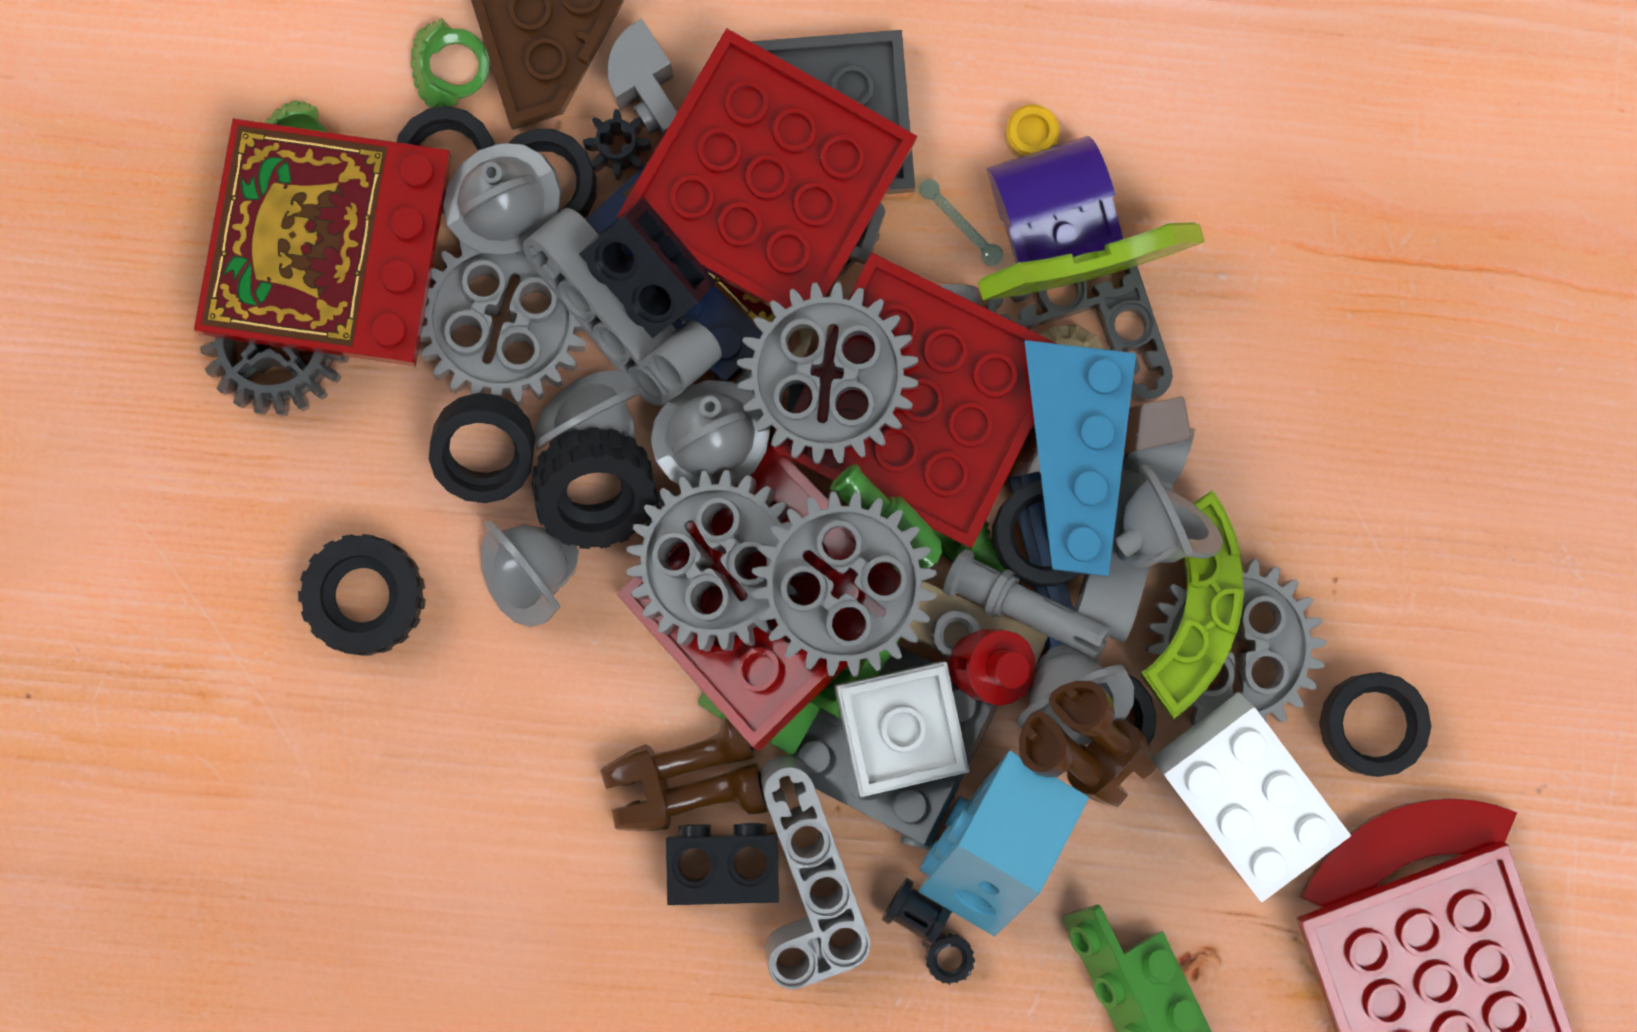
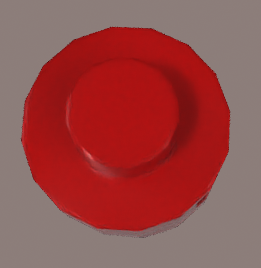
(993, 666)

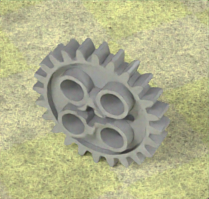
(454, 305)
(777, 368)
(876, 542)
(679, 592)
(1285, 644)

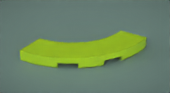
(1066, 270)
(1207, 623)

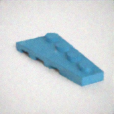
(1080, 435)

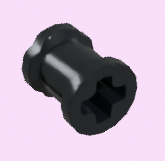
(916, 913)

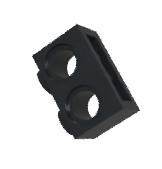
(657, 260)
(724, 881)

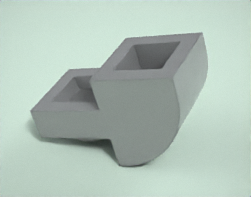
(636, 72)

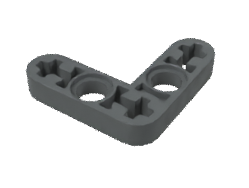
(1109, 304)

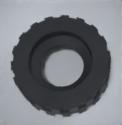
(586, 454)
(320, 587)

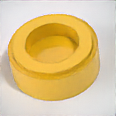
(1031, 130)

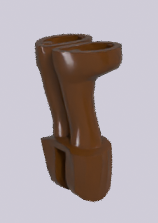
(1105, 763)
(655, 813)

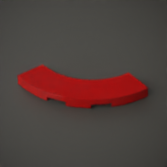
(1403, 837)

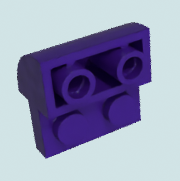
(1056, 201)

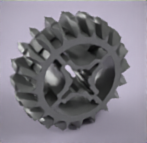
(256, 359)

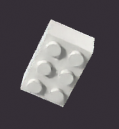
(1251, 796)

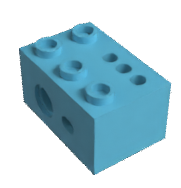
(1001, 844)

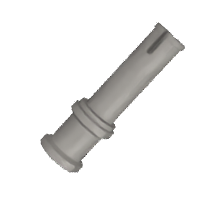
(1003, 594)

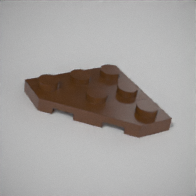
(541, 50)

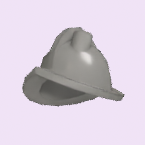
(501, 198)
(589, 403)
(708, 432)
(1163, 526)
(526, 571)
(1065, 665)

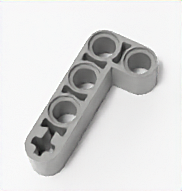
(658, 365)
(1117, 597)
(807, 866)

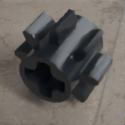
(605, 138)

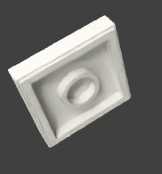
(902, 728)

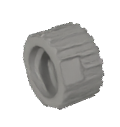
(940, 624)

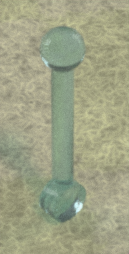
(991, 253)

